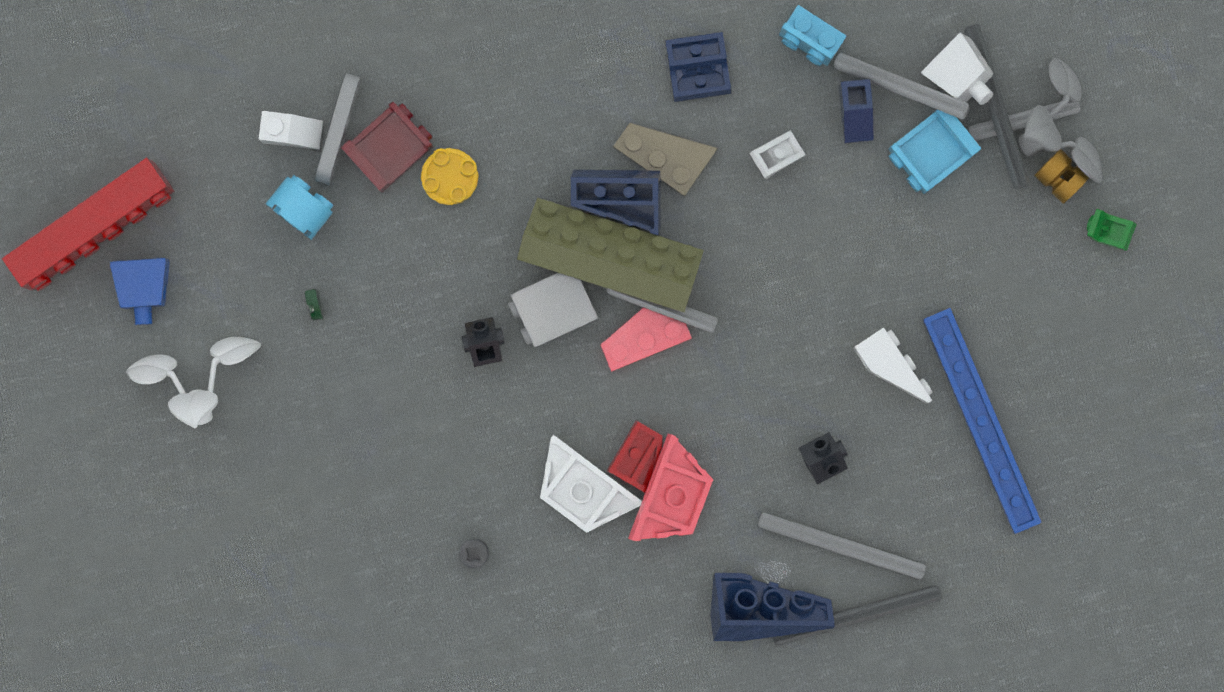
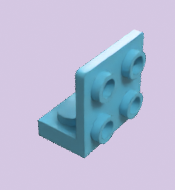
(811, 36)

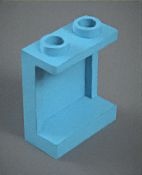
(933, 150)

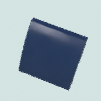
(698, 66)

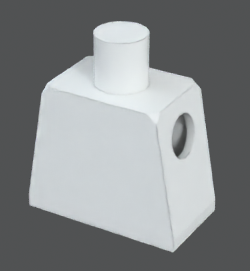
(961, 71)

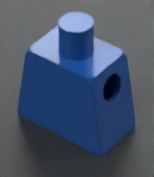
(141, 286)

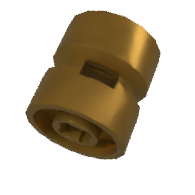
(1060, 165)

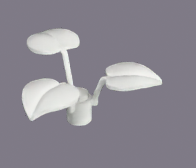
(196, 406)

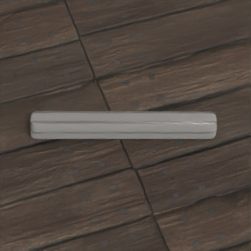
(1019, 120)
(690, 316)

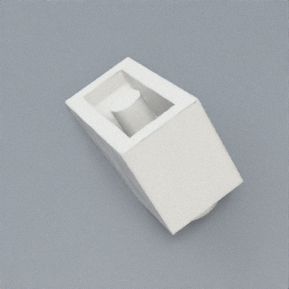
(290, 130)

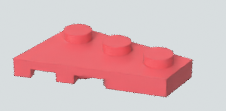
(642, 337)

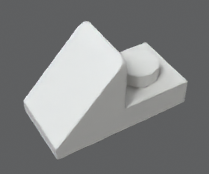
(777, 154)

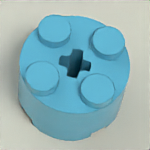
(300, 207)

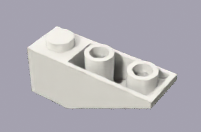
(885, 361)

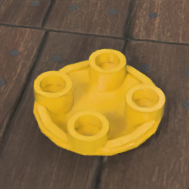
(449, 176)

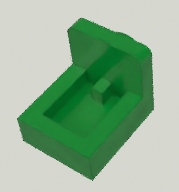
(1110, 230)

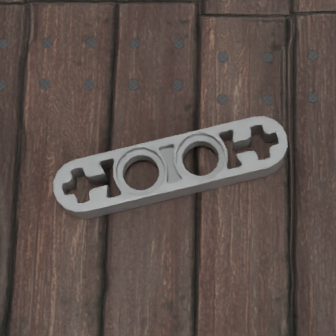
(338, 129)

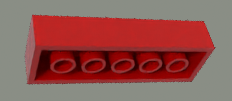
(89, 225)

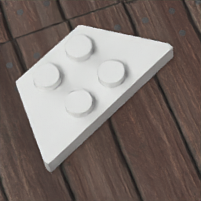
(582, 489)

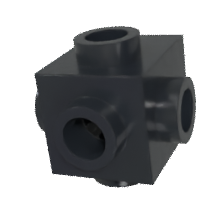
(483, 341)
(824, 457)

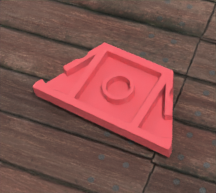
(673, 495)

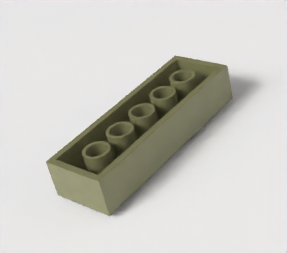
(610, 254)

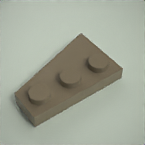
(674, 156)

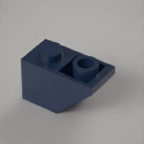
(856, 110)

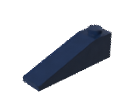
(757, 610)

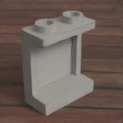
(552, 308)

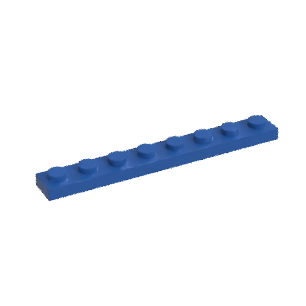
(982, 421)

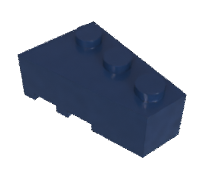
(621, 195)

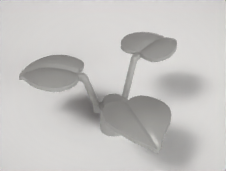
(1043, 134)

